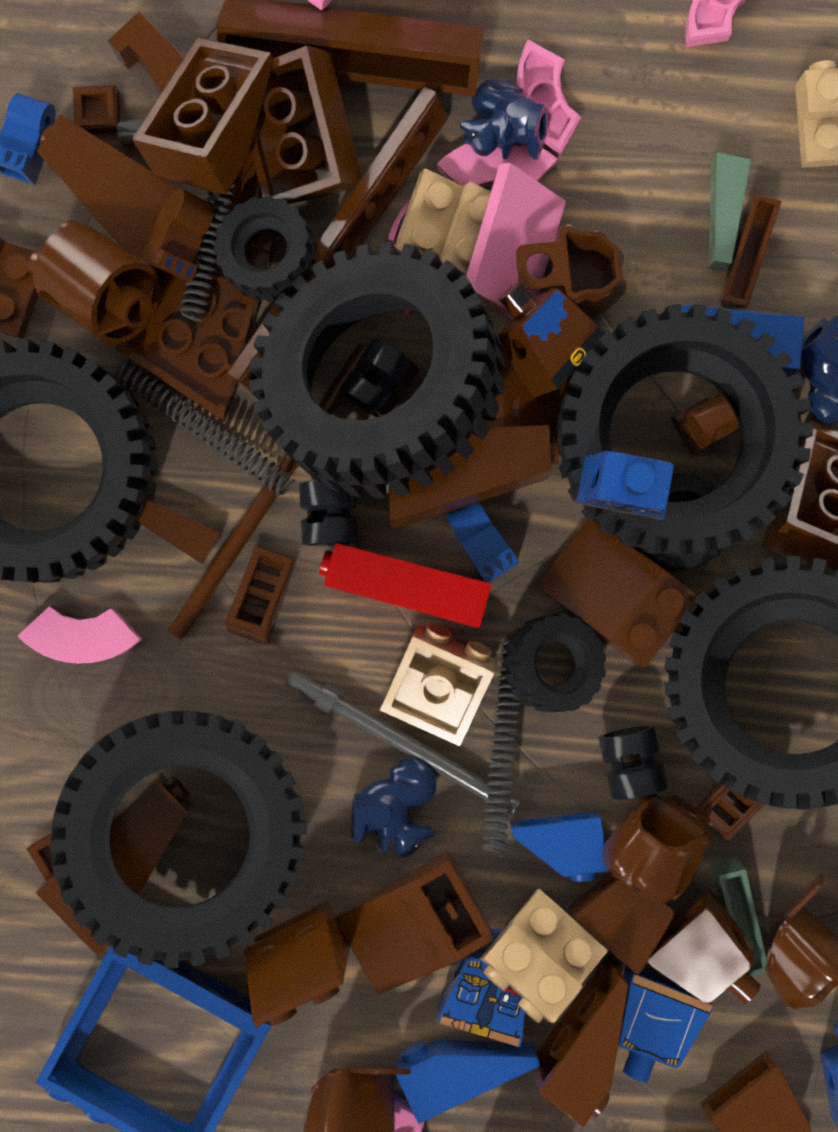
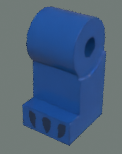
(21, 137)
(481, 542)

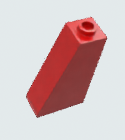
(405, 584)

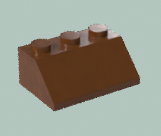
(302, 131)

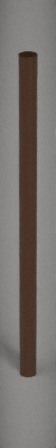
(253, 516)

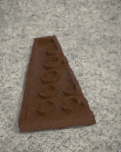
(199, 354)

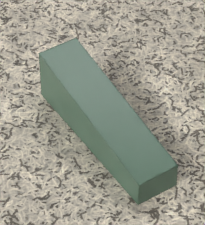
(727, 195)
(736, 897)

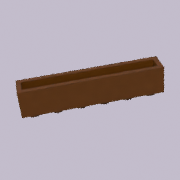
(361, 43)

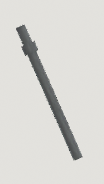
(329, 699)

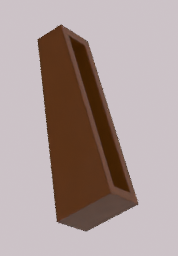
(750, 250)
(179, 531)

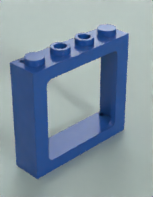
(108, 1103)

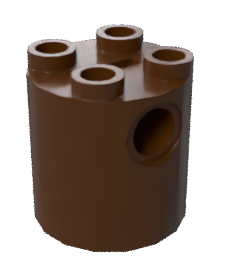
(95, 282)

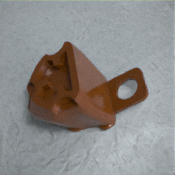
(583, 268)
(658, 847)
(803, 954)
(353, 1101)

